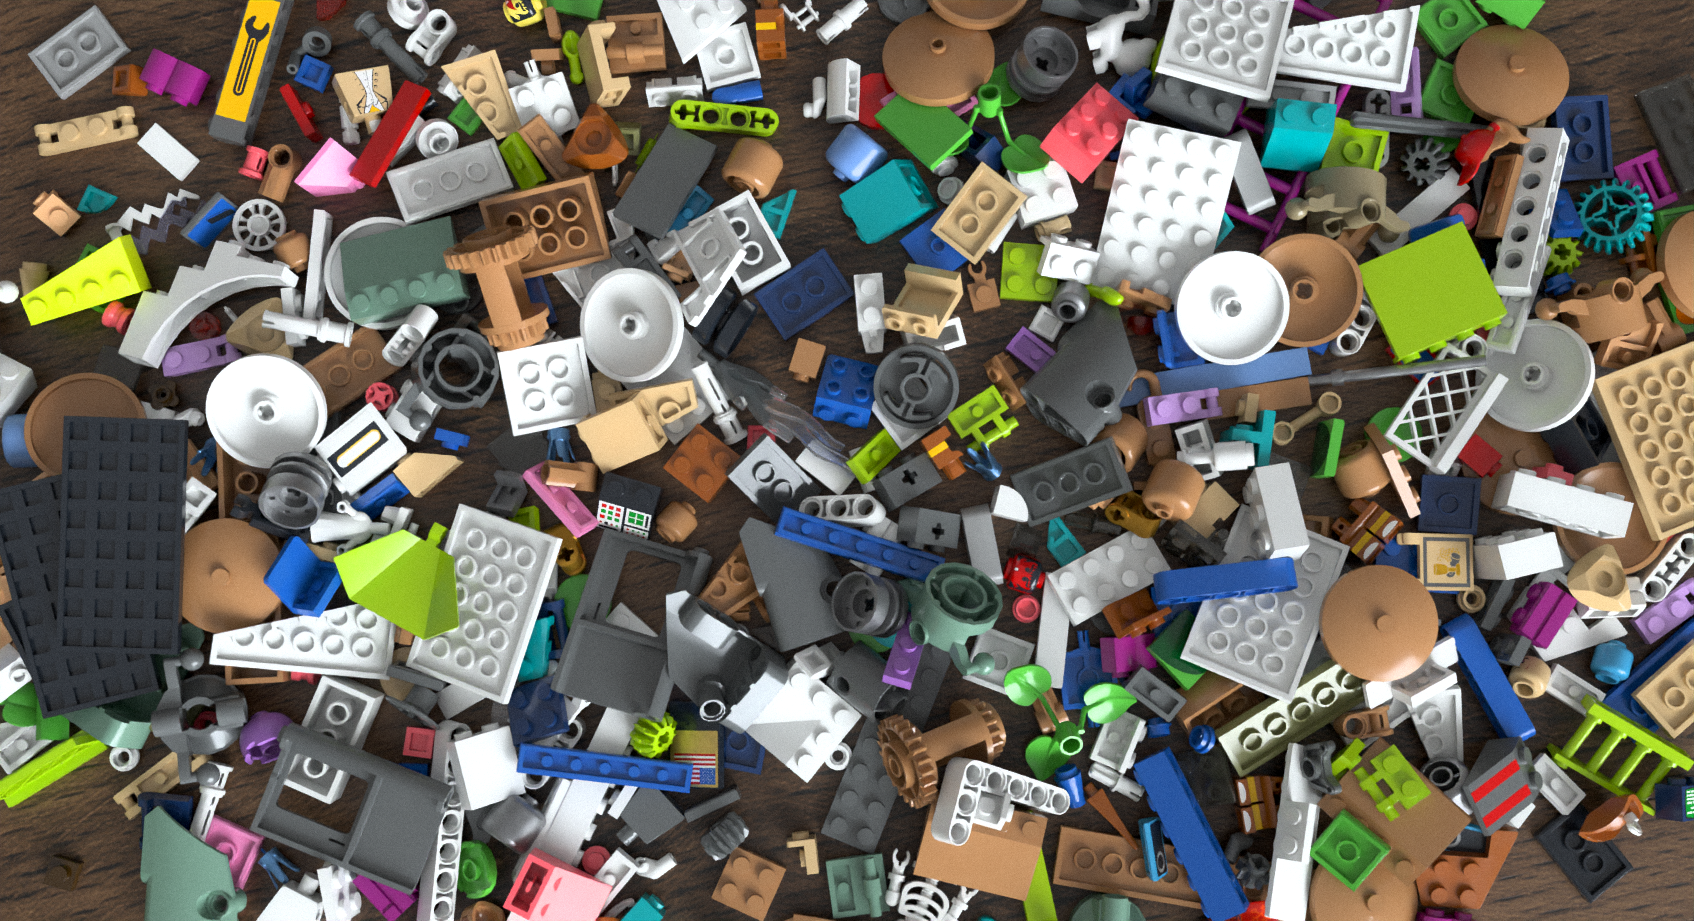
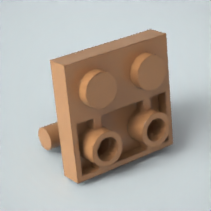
(637, 43)

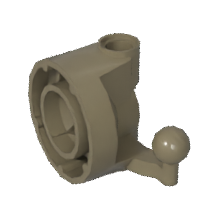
(1346, 200)

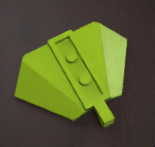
(404, 581)

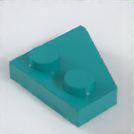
(536, 661)

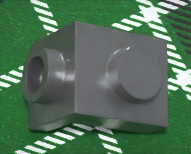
(507, 494)

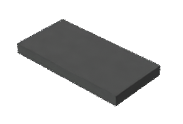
(665, 181)
(1072, 481)

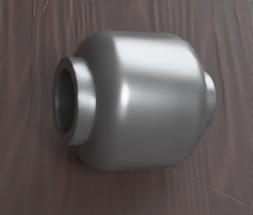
(1070, 301)

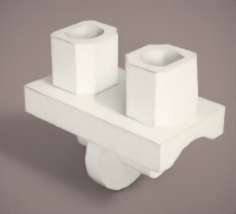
(400, 519)

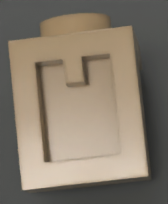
(808, 855)

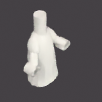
(355, 527)

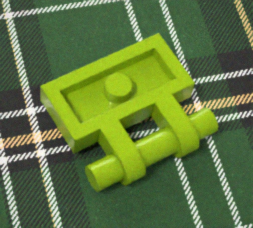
(978, 412)
(1400, 779)

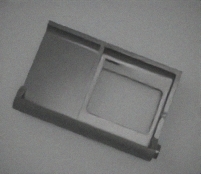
(613, 662)
(391, 826)

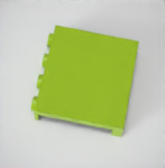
(1431, 293)

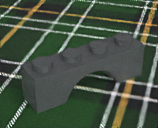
(1095, 10)

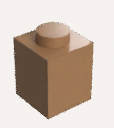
(806, 360)

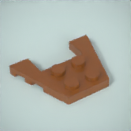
(1465, 877)

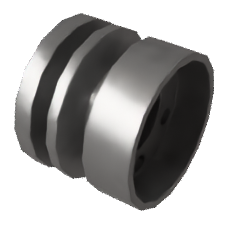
(1042, 64)
(295, 490)
(869, 604)

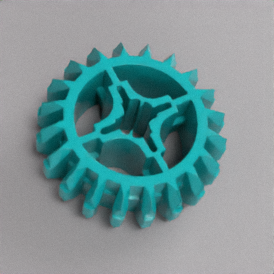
(1623, 213)

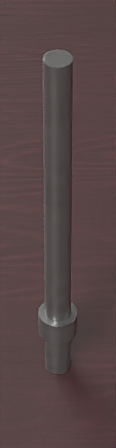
(1338, 376)

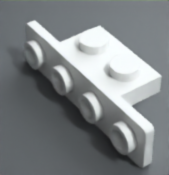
(1420, 685)

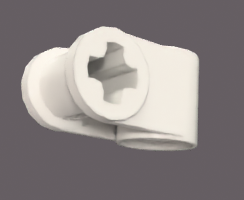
(432, 39)

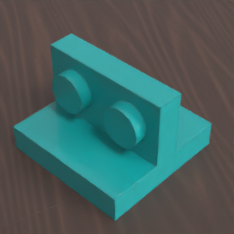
(1257, 433)

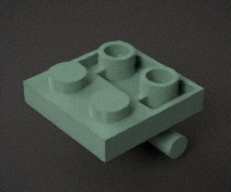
(857, 885)

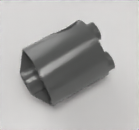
(859, 682)

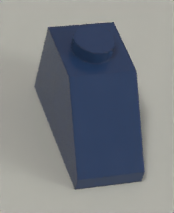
(983, 148)

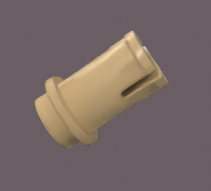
(1059, 226)

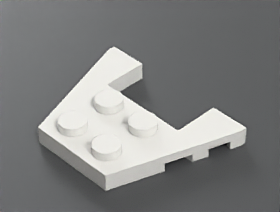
(711, 253)
(581, 279)
(1573, 633)

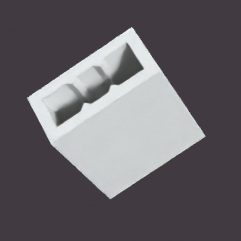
(485, 766)

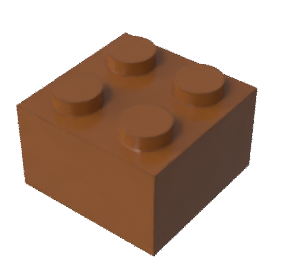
(702, 463)

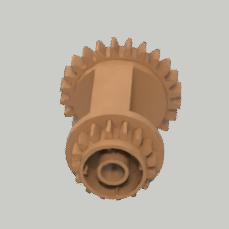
(494, 259)
(914, 757)

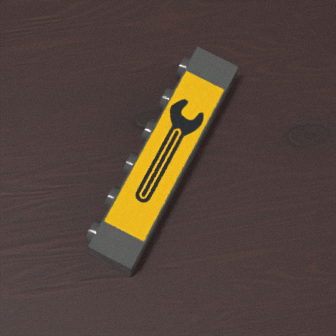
(249, 71)

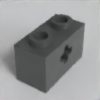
(921, 476)
(928, 527)

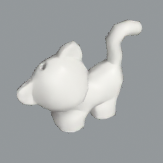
(1125, 55)

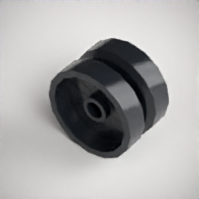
(725, 322)

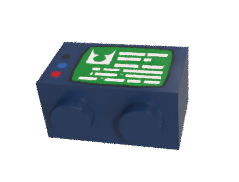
(1675, 799)

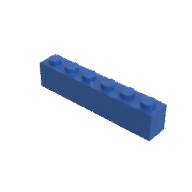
(1191, 836)

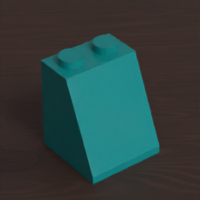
(1297, 134)
(888, 201)

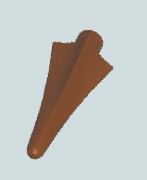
(1102, 804)

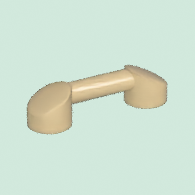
(1325, 406)

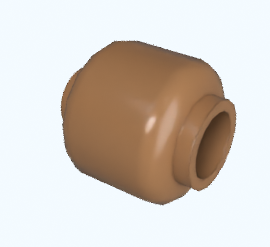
(293, 250)
(676, 521)

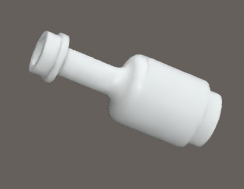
(1224, 456)

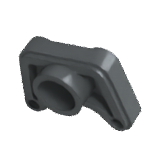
(1318, 769)

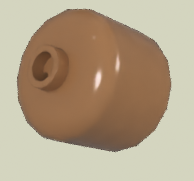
(752, 167)
(1129, 438)
(1361, 470)
(1173, 490)

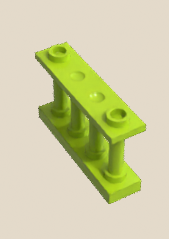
(1621, 728)

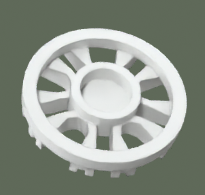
(258, 224)

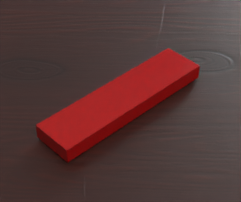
(390, 134)

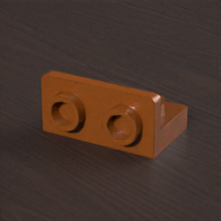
(1133, 614)

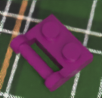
(1635, 172)

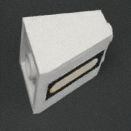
(360, 450)

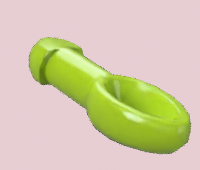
(569, 48)
(1106, 294)

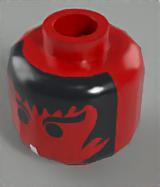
(1023, 574)

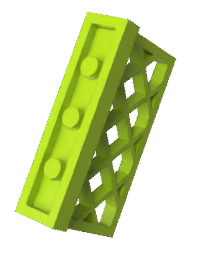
(49, 767)

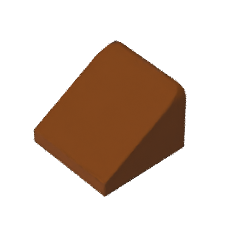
(127, 81)

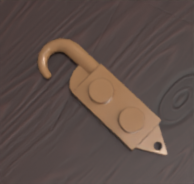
(1159, 437)

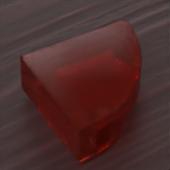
(328, 8)

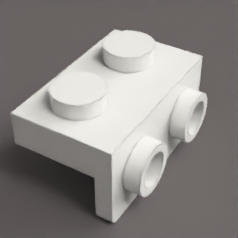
(1068, 259)
(1117, 742)

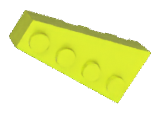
(97, 279)

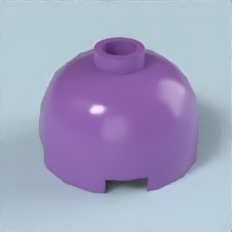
(260, 736)

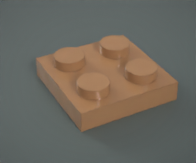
(749, 882)

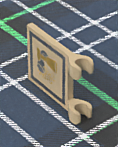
(1442, 560)

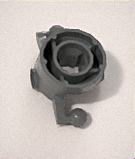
(461, 347)
(171, 720)

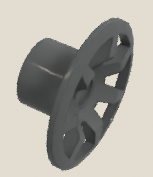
(419, 703)

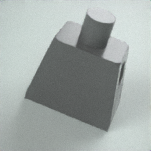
(649, 815)

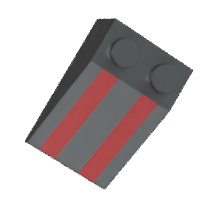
(1501, 783)

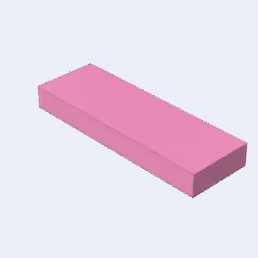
(562, 503)

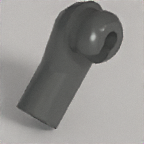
(1237, 843)

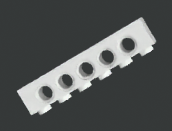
(1523, 280)

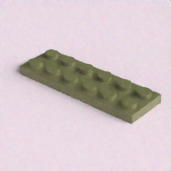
(1274, 723)

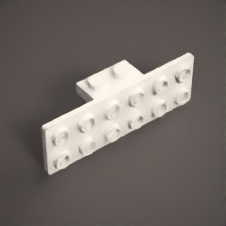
(1293, 841)

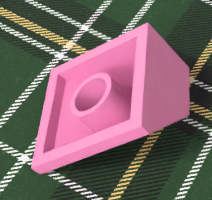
(329, 172)

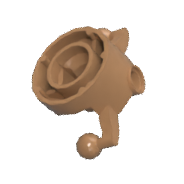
(1606, 311)

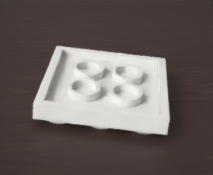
(680, 370)
(546, 385)

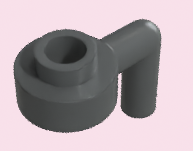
(310, 46)

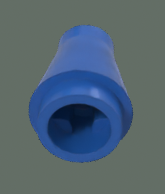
(1070, 779)

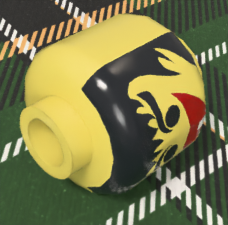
(524, 11)

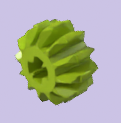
(1567, 256)
(653, 737)

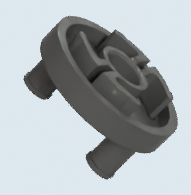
(896, 371)

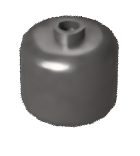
(1449, 777)
(515, 822)

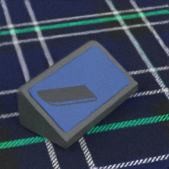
(210, 221)

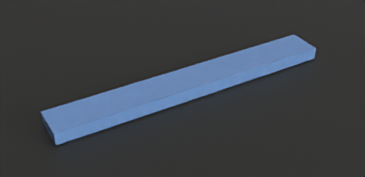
(1264, 369)

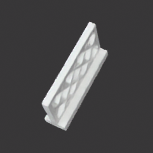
(1462, 427)

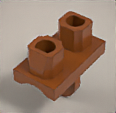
(1642, 255)

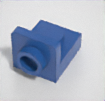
(1136, 91)

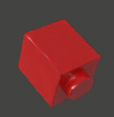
(1480, 457)

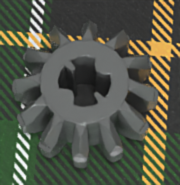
(1417, 153)
(724, 836)

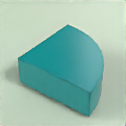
(95, 201)

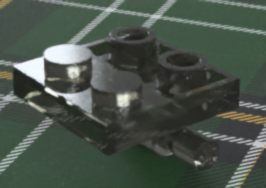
(1193, 547)
(1208, 776)

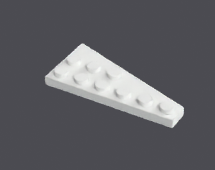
(698, 22)
(1354, 50)
(338, 643)

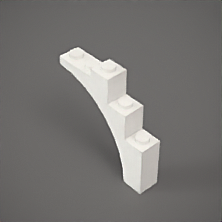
(194, 289)

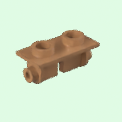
(1000, 371)

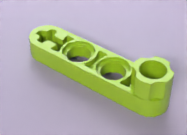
(724, 122)

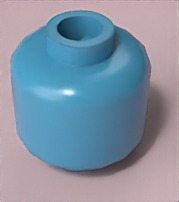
(1611, 662)

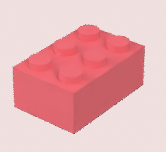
(1088, 132)

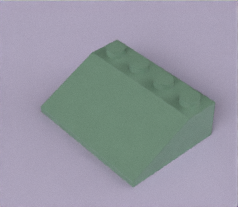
(400, 269)

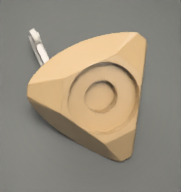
(250, 337)
(1598, 580)

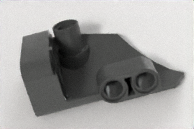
(1085, 378)
(792, 585)
(719, 662)

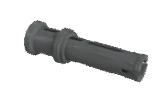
(382, 39)

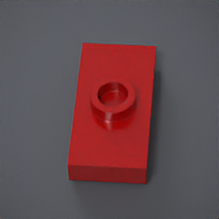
(302, 112)

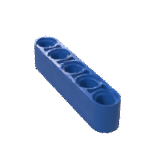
(1225, 581)
(1488, 679)

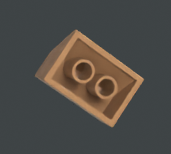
(1215, 702)

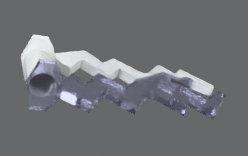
(166, 219)

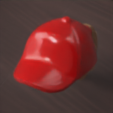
(1480, 143)

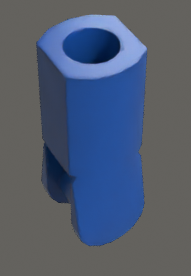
(738, 94)

